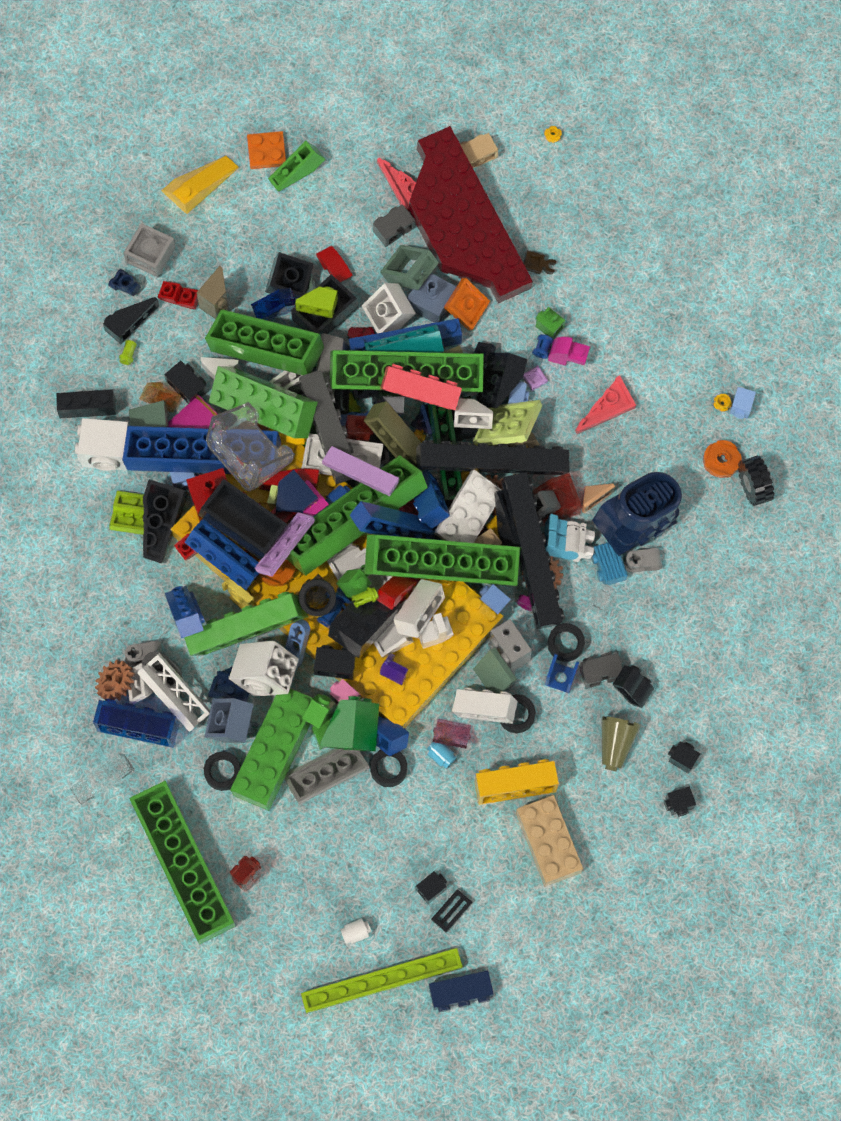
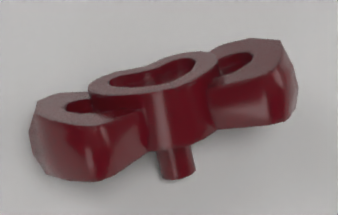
(358, 332)

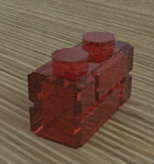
(246, 872)

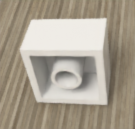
(388, 308)

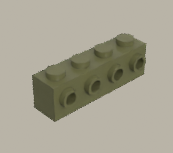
(393, 431)

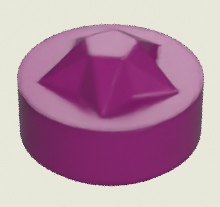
(524, 602)

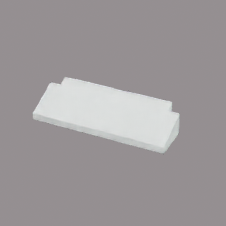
(353, 558)

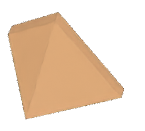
(596, 494)

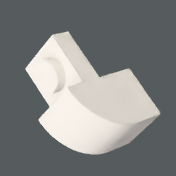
(436, 631)

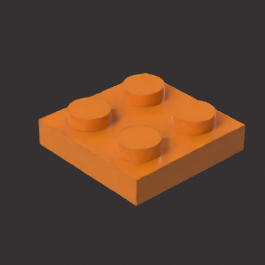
(266, 150)
(467, 304)

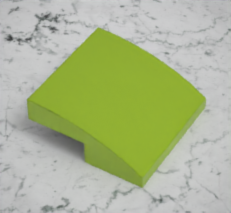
(128, 513)

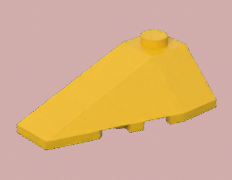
(196, 185)

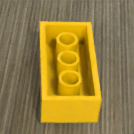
(516, 782)

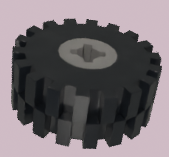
(756, 480)

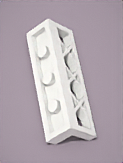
(169, 696)

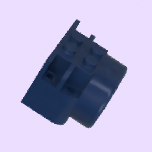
(639, 511)

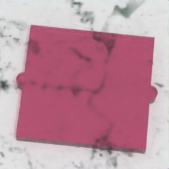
(451, 733)

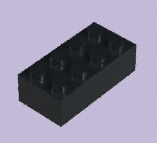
(242, 519)

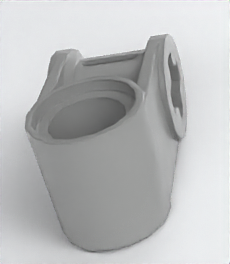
(646, 560)
(141, 650)

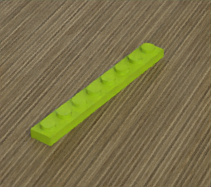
(381, 980)

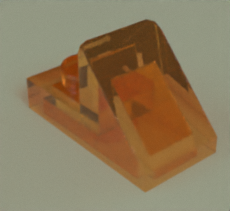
(156, 392)

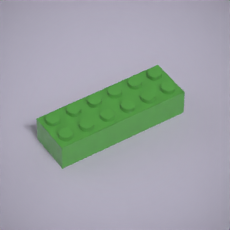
(264, 342)
(276, 406)
(246, 624)
(273, 750)

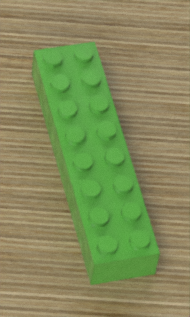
(367, 368)
(336, 529)
(441, 560)
(182, 862)

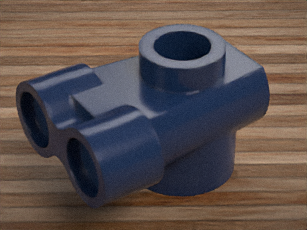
(124, 282)

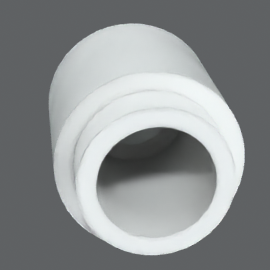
(355, 931)

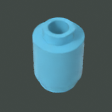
(441, 754)

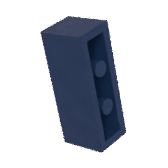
(461, 991)

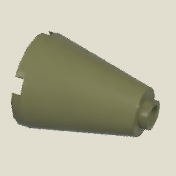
(617, 741)

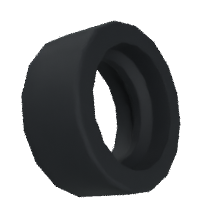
(317, 612)
(566, 627)
(531, 716)
(223, 755)
(388, 782)

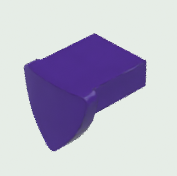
(393, 670)

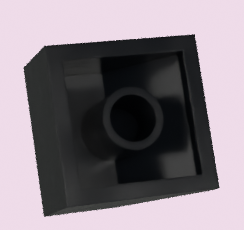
(289, 273)

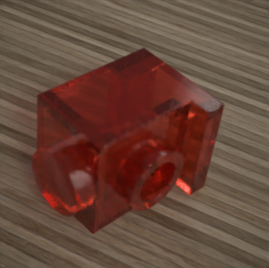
(357, 428)

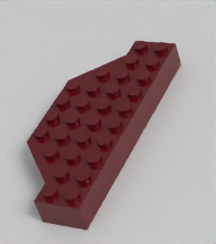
(461, 220)

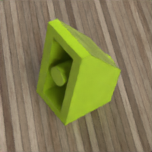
(318, 302)

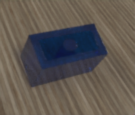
(274, 304)

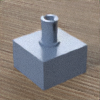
(431, 298)
(230, 721)

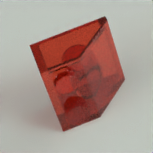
(566, 495)

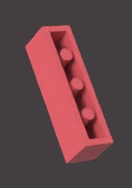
(420, 388)

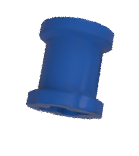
(542, 346)

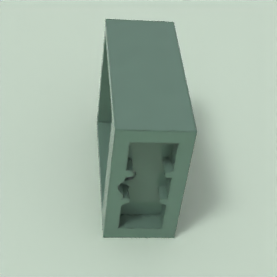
(413, 278)

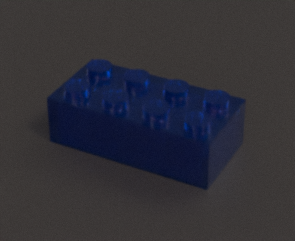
(136, 723)

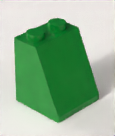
(353, 725)

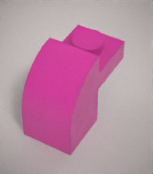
(566, 350)

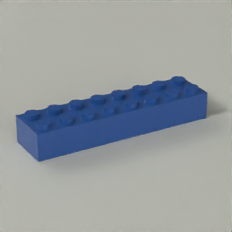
(173, 450)

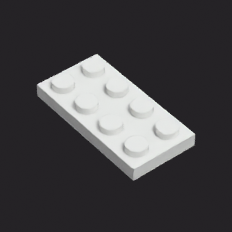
(365, 451)
(469, 510)

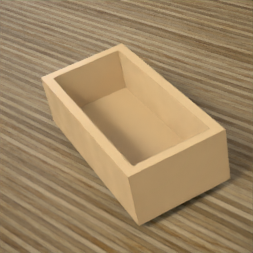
(549, 840)

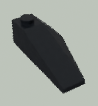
(161, 512)

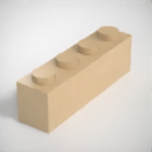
(480, 150)

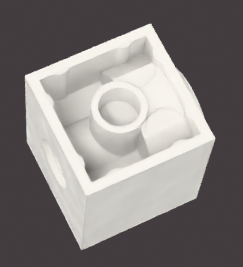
(101, 444)
(264, 668)

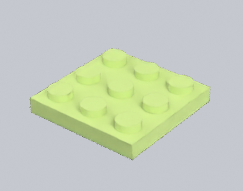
(510, 423)

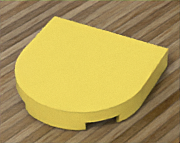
(238, 594)

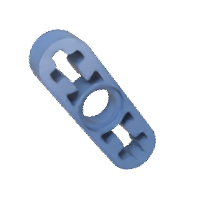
(301, 639)

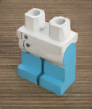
(568, 539)

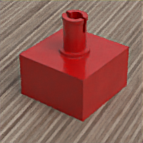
(203, 486)

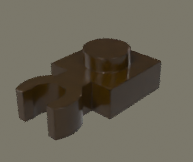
(535, 263)

